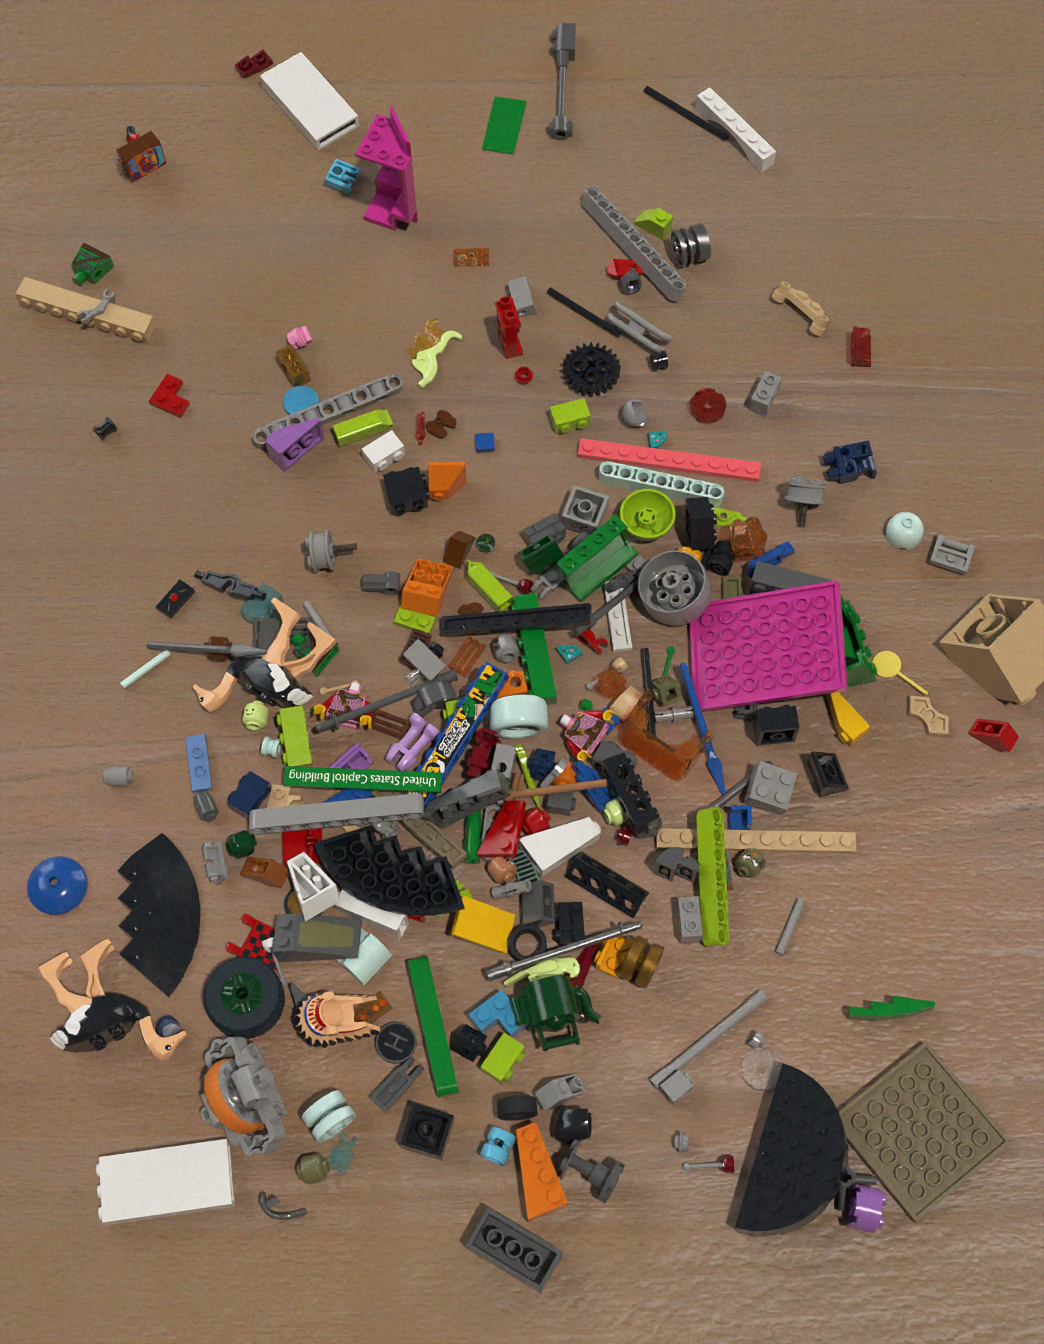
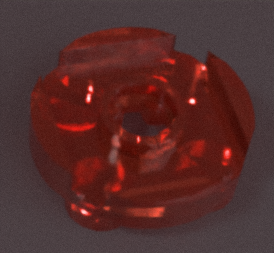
(704, 414)

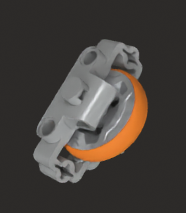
(242, 1096)

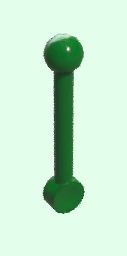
(670, 650)

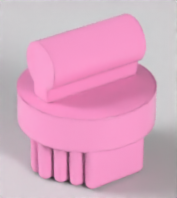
(299, 337)

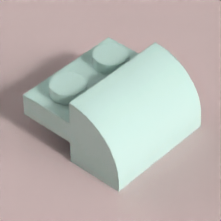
(370, 958)

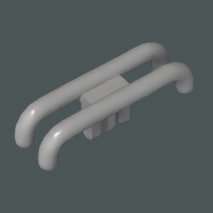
(638, 327)

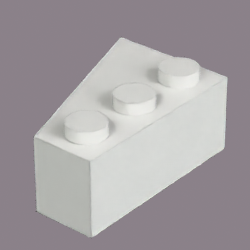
(312, 886)

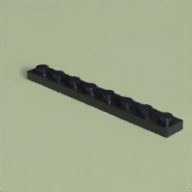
(517, 619)

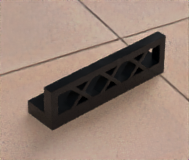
(611, 879)

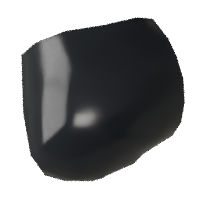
(572, 1125)

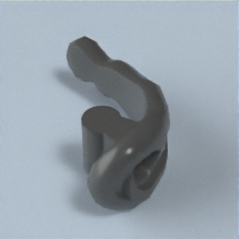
(265, 1205)

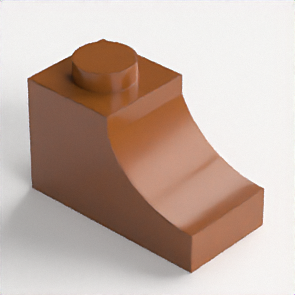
(265, 871)

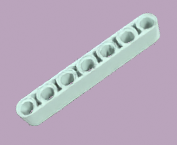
(653, 478)

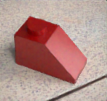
(995, 734)

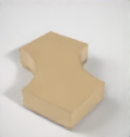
(935, 723)

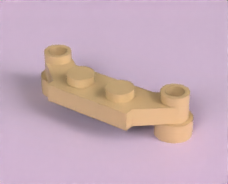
(805, 304)

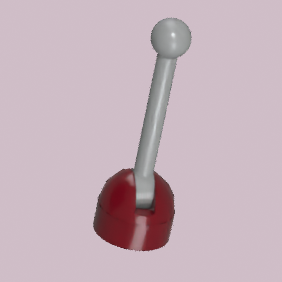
(523, 585)
(726, 1165)

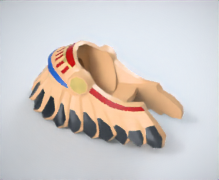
(329, 1019)

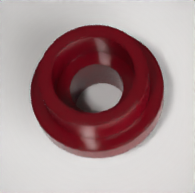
(624, 836)

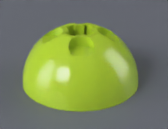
(651, 507)

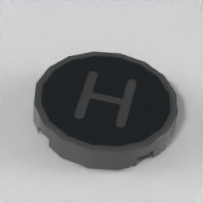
(396, 1042)

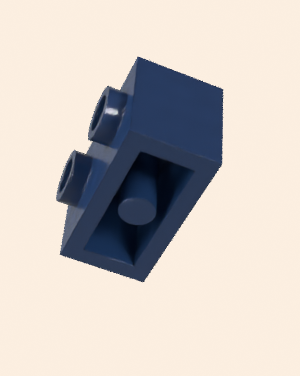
(249, 794)

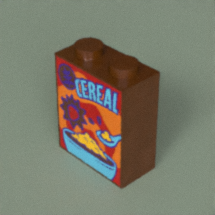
(140, 157)

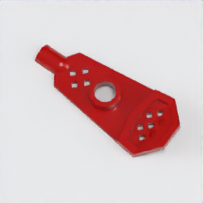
(619, 267)

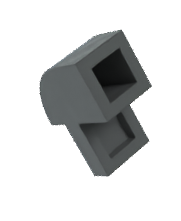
(433, 697)

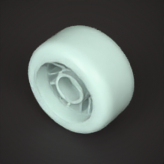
(518, 716)

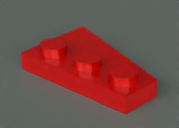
(505, 832)

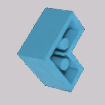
(496, 1011)

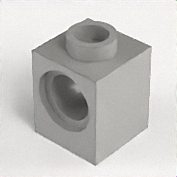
(676, 1087)

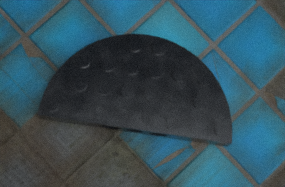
(797, 1159)

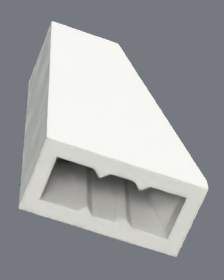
(557, 845)
(378, 919)

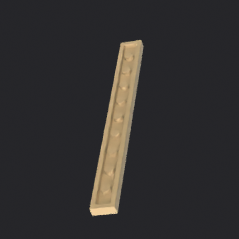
(765, 840)

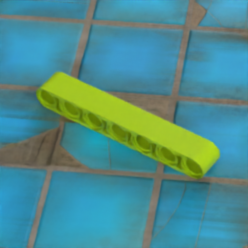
(712, 877)

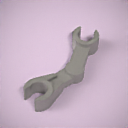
(100, 309)

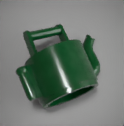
(551, 1006)

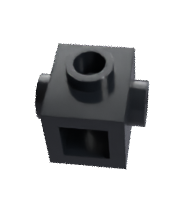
(470, 1043)

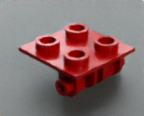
(301, 841)

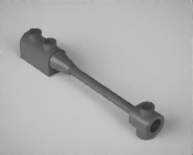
(564, 51)

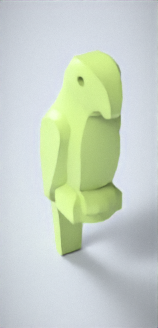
(547, 968)

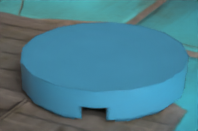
(299, 399)

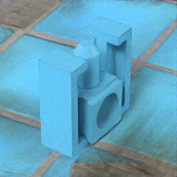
(336, 181)

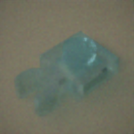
(341, 1156)

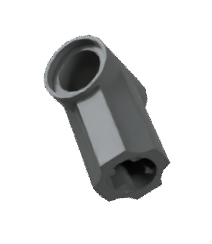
(387, 583)

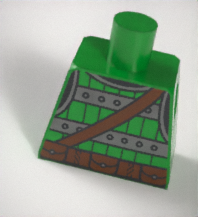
(90, 265)
(306, 645)

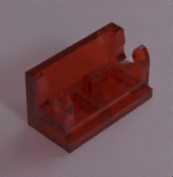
(860, 347)

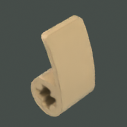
(625, 703)

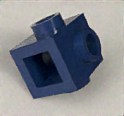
(542, 763)

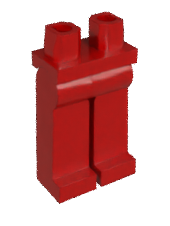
(508, 327)

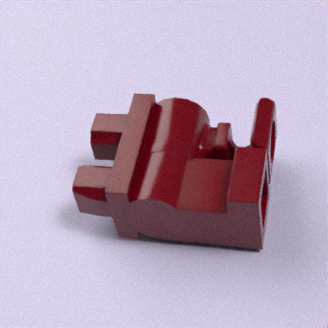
(481, 754)

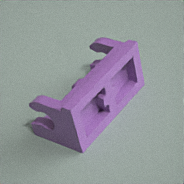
(354, 758)

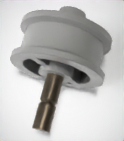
(805, 493)
(323, 550)

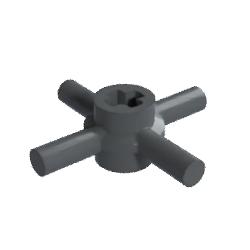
(852, 1179)

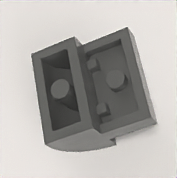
(673, 863)

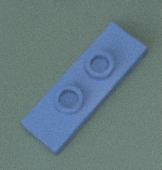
(198, 763)

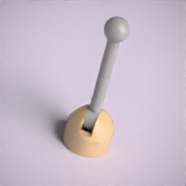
(618, 663)

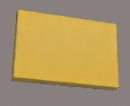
(483, 925)

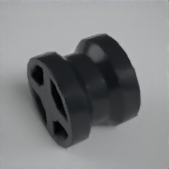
(659, 360)

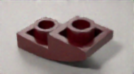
(255, 64)

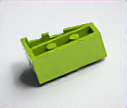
(295, 736)

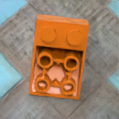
(426, 587)

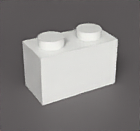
(383, 451)

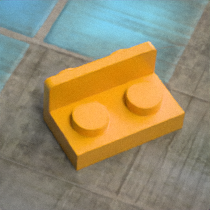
(612, 957)

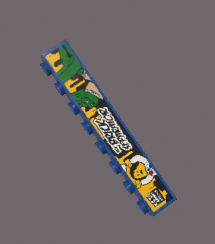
(463, 724)

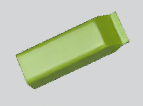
(361, 426)
(488, 586)

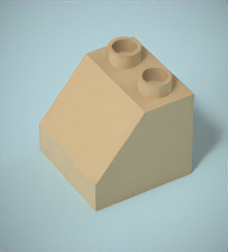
(1001, 646)

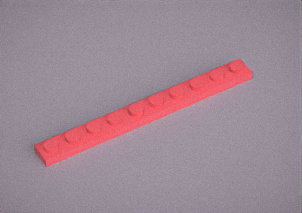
(669, 460)

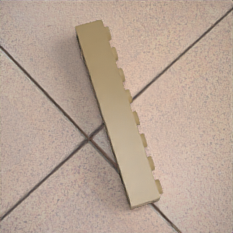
(69, 303)

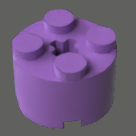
(865, 1208)

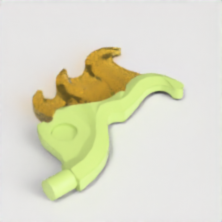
(427, 348)

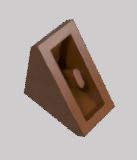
(458, 548)

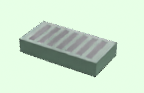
(525, 869)

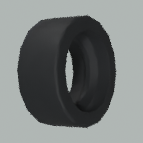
(524, 929)
(517, 1108)

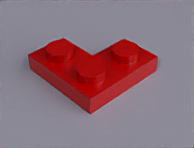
(166, 396)

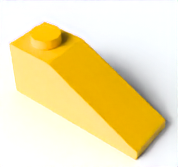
(847, 721)

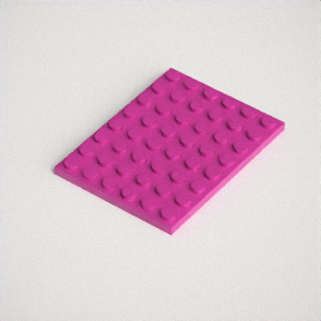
(769, 647)

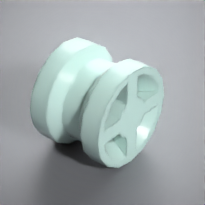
(271, 747)

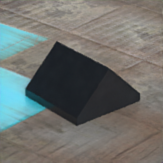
(826, 773)

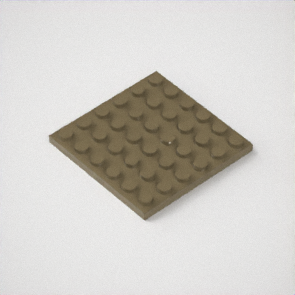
(921, 1131)

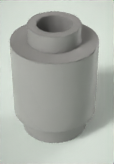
(118, 776)

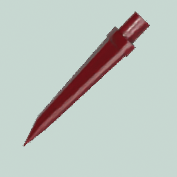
(585, 961)

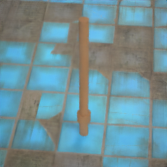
(556, 789)

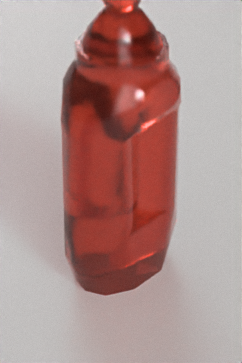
(420, 432)

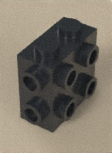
(406, 490)

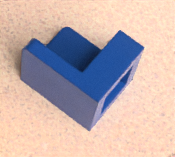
(740, 817)

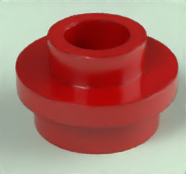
(524, 371)

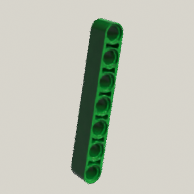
(433, 1026)

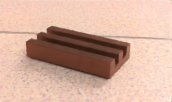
(404, 730)

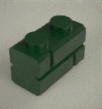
(541, 554)

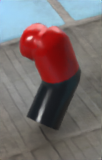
(130, 130)

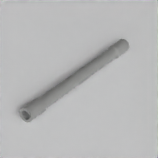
(750, 1005)

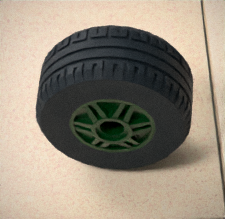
(245, 1016)

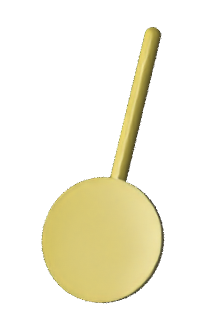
(889, 665)

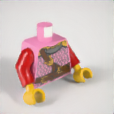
(343, 703)
(586, 731)

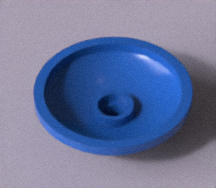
(65, 893)

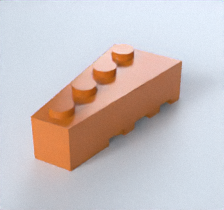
(540, 1182)

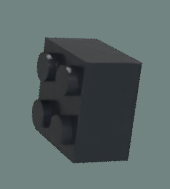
(700, 523)
(776, 725)
(427, 1131)

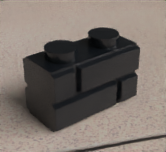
(570, 923)

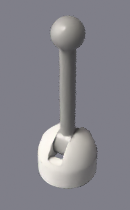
(268, 946)

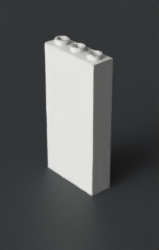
(309, 101)
(165, 1182)

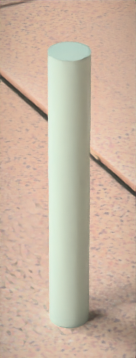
(144, 669)

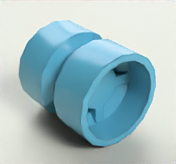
(495, 1153)

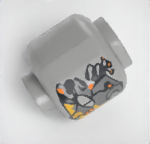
(505, 648)

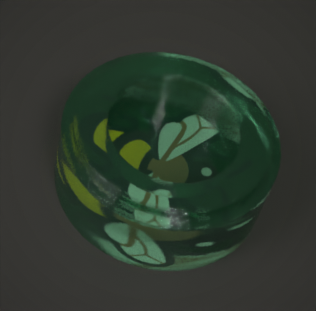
(485, 543)

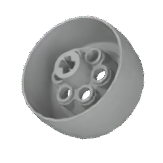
(659, 578)

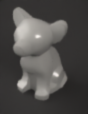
(385, 828)

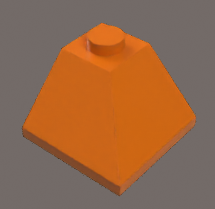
(445, 479)

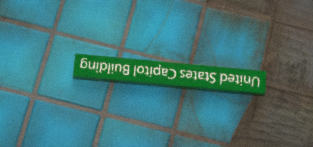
(363, 779)

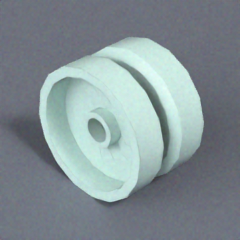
(328, 1116)

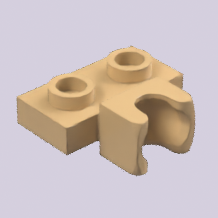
(282, 796)

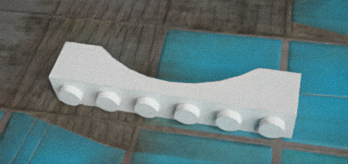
(756, 148)

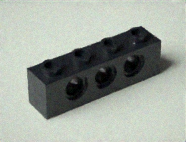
(639, 821)

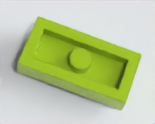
(411, 619)

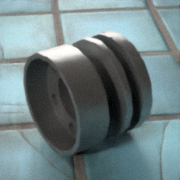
(691, 244)

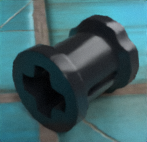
(105, 428)

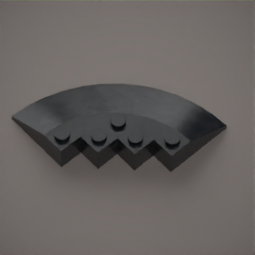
(387, 876)
(162, 914)

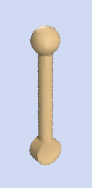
(323, 691)

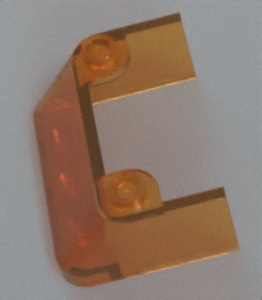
(659, 754)

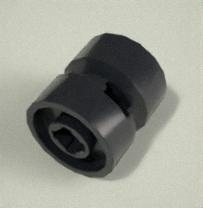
(721, 559)

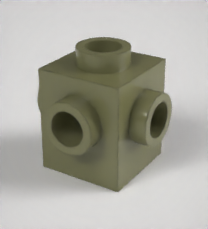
(666, 690)

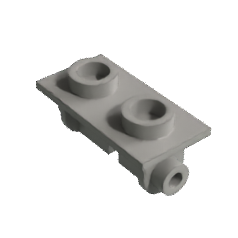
(217, 868)

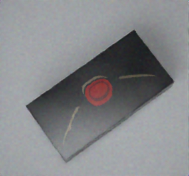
(175, 599)

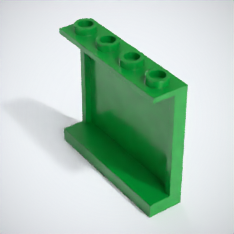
(597, 558)

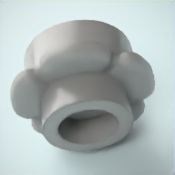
(681, 1142)

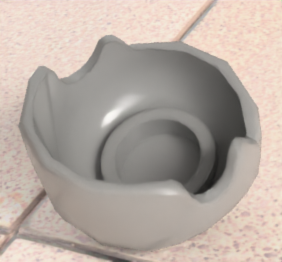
(634, 413)

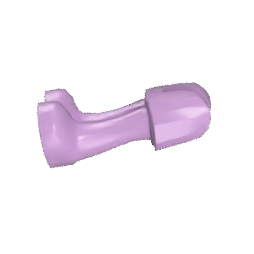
(417, 725)

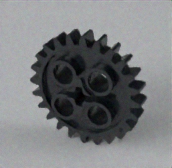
(591, 369)

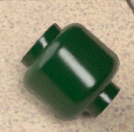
(241, 844)

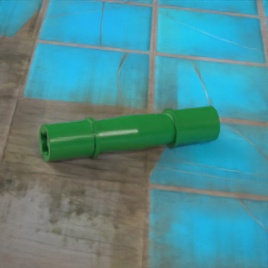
(472, 840)

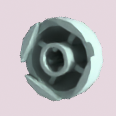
(904, 530)

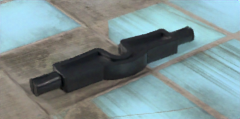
(237, 589)

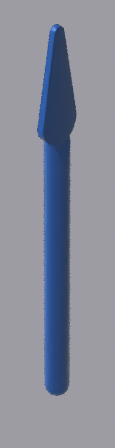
(714, 762)

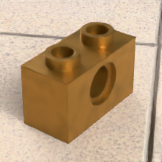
(293, 366)

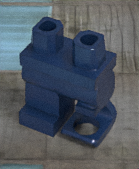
(845, 462)

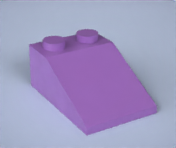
(293, 442)

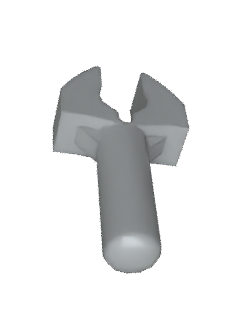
(559, 767)

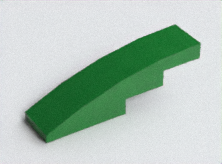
(897, 1008)

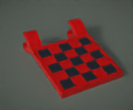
(253, 944)

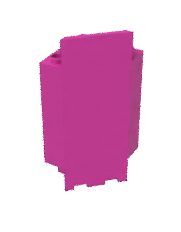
(394, 184)

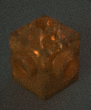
(611, 682)

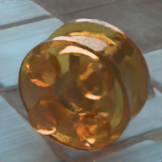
(747, 538)

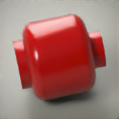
(536, 821)

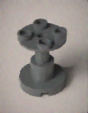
(598, 1174)

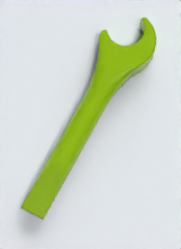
(521, 756)

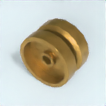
(638, 960)

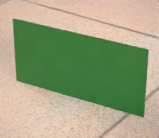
(504, 125)

